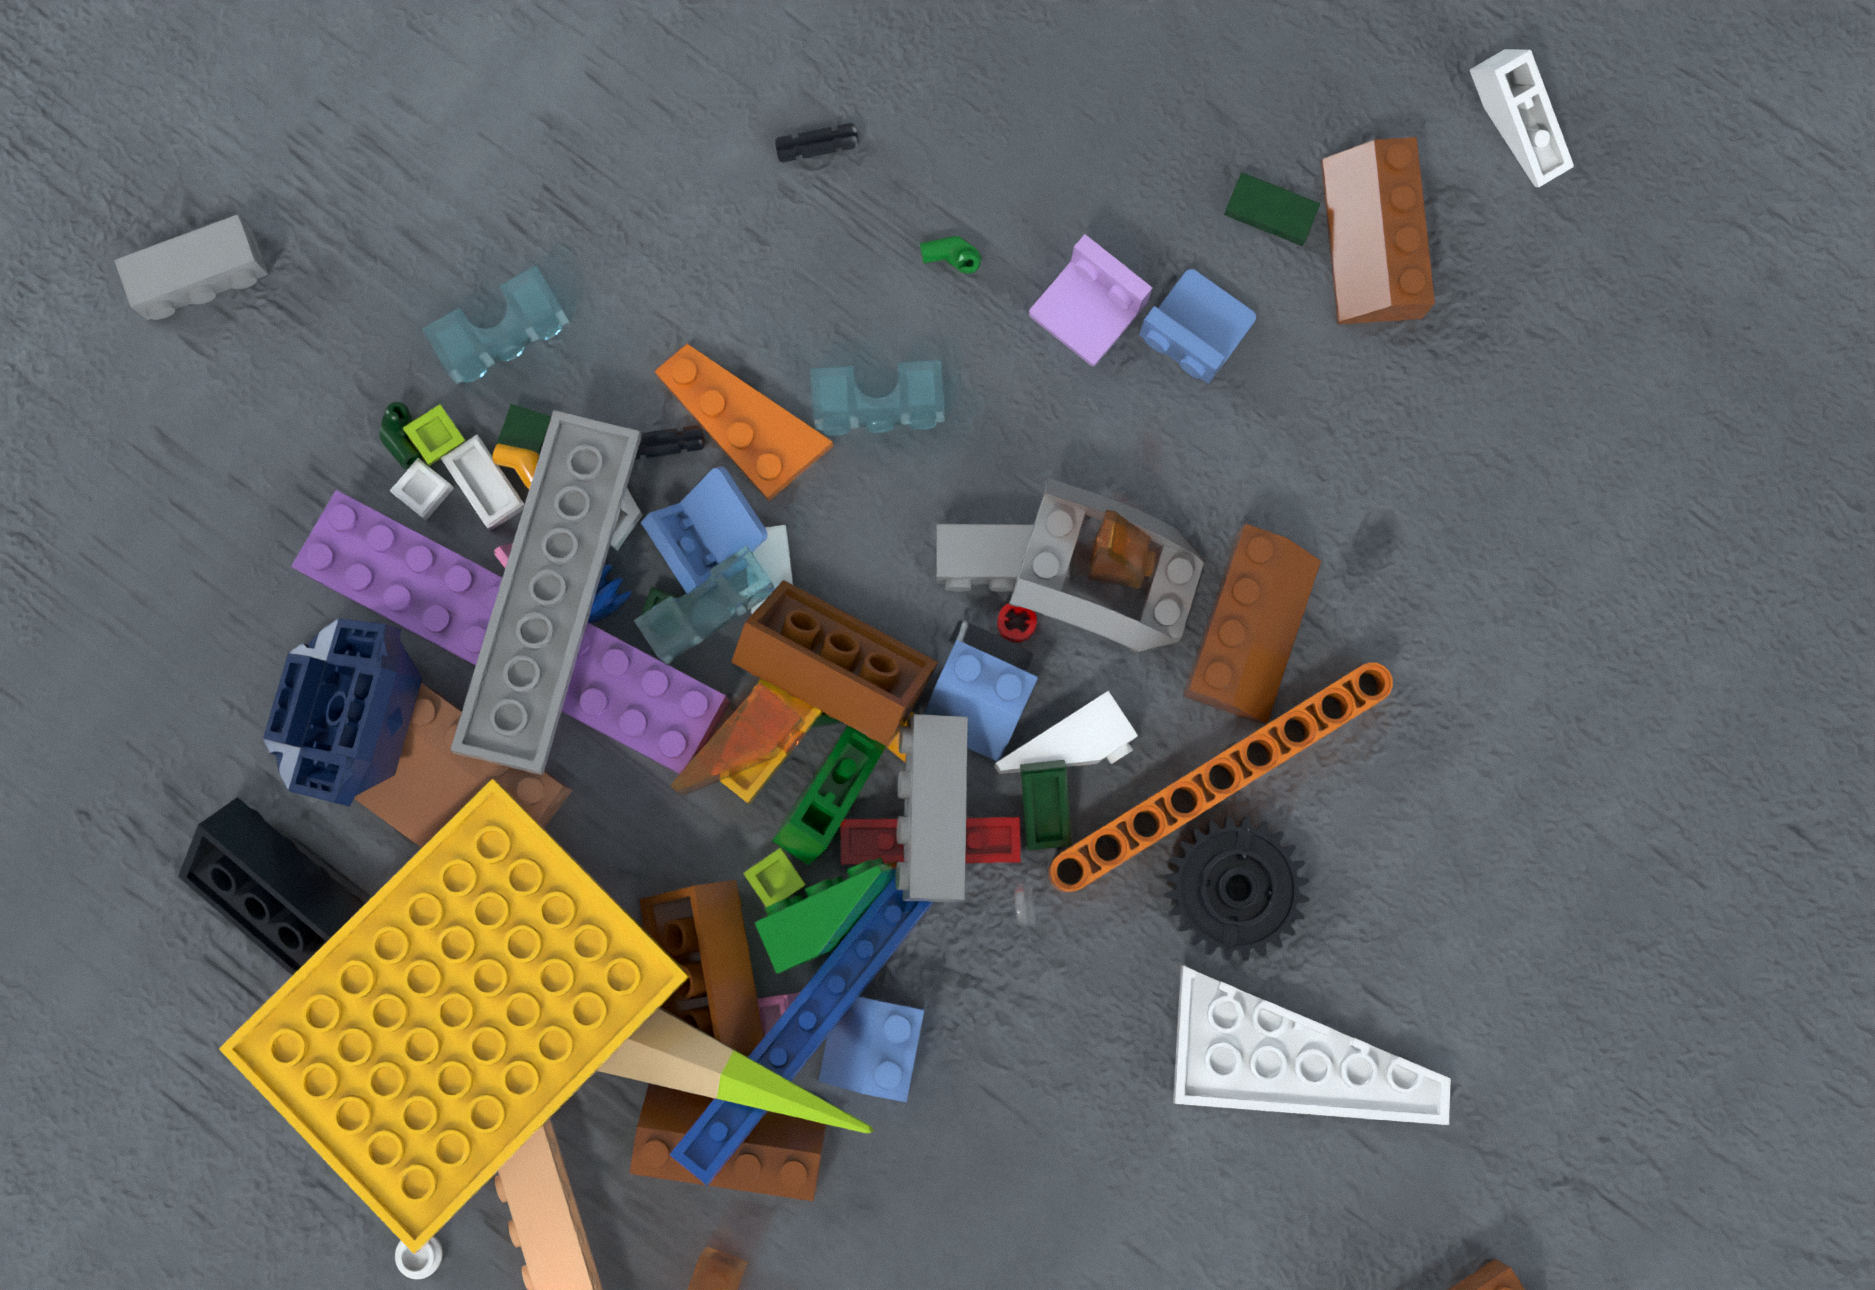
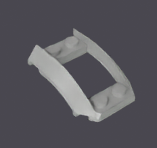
(1050, 554)

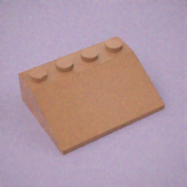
(437, 783)

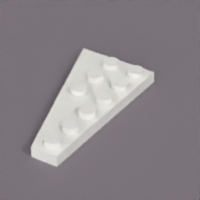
(1269, 1059)

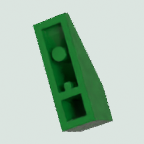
(829, 795)

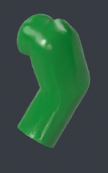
(954, 251)

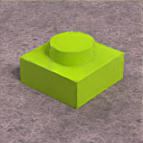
(434, 434)
(774, 878)

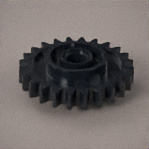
(1269, 881)

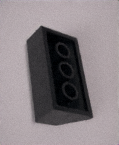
(265, 885)

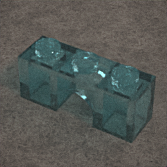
(530, 316)
(843, 406)
(686, 621)

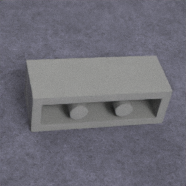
(191, 268)
(981, 555)

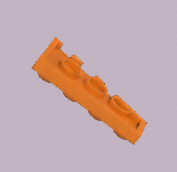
(749, 427)

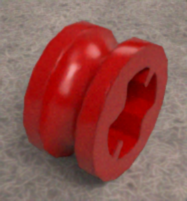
(1015, 635)

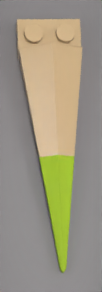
(687, 1059)

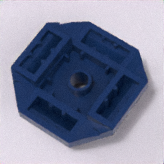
(342, 710)

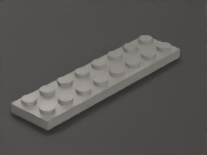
(546, 593)

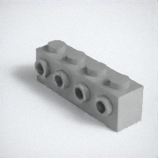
(934, 808)

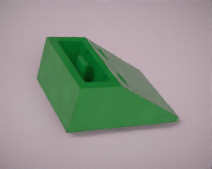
(813, 926)

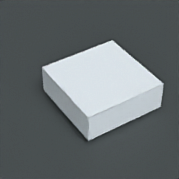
(422, 489)

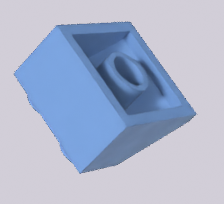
(986, 693)
(873, 1049)

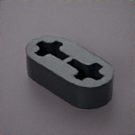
(991, 644)

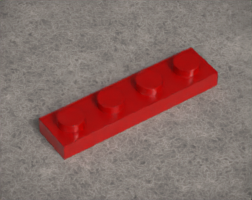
(986, 840)

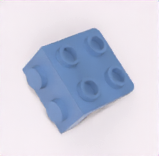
(1197, 325)
(704, 528)

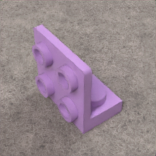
(1091, 301)

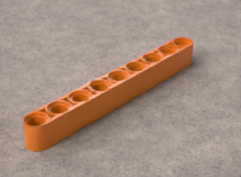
(1241, 771)

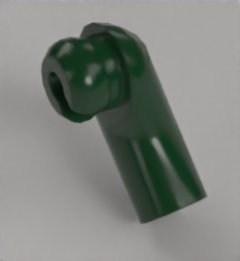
(394, 437)

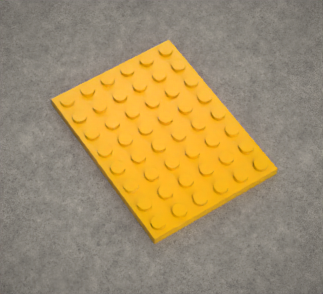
(454, 1015)

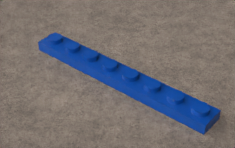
(804, 1026)

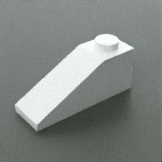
(1523, 113)
(1080, 739)

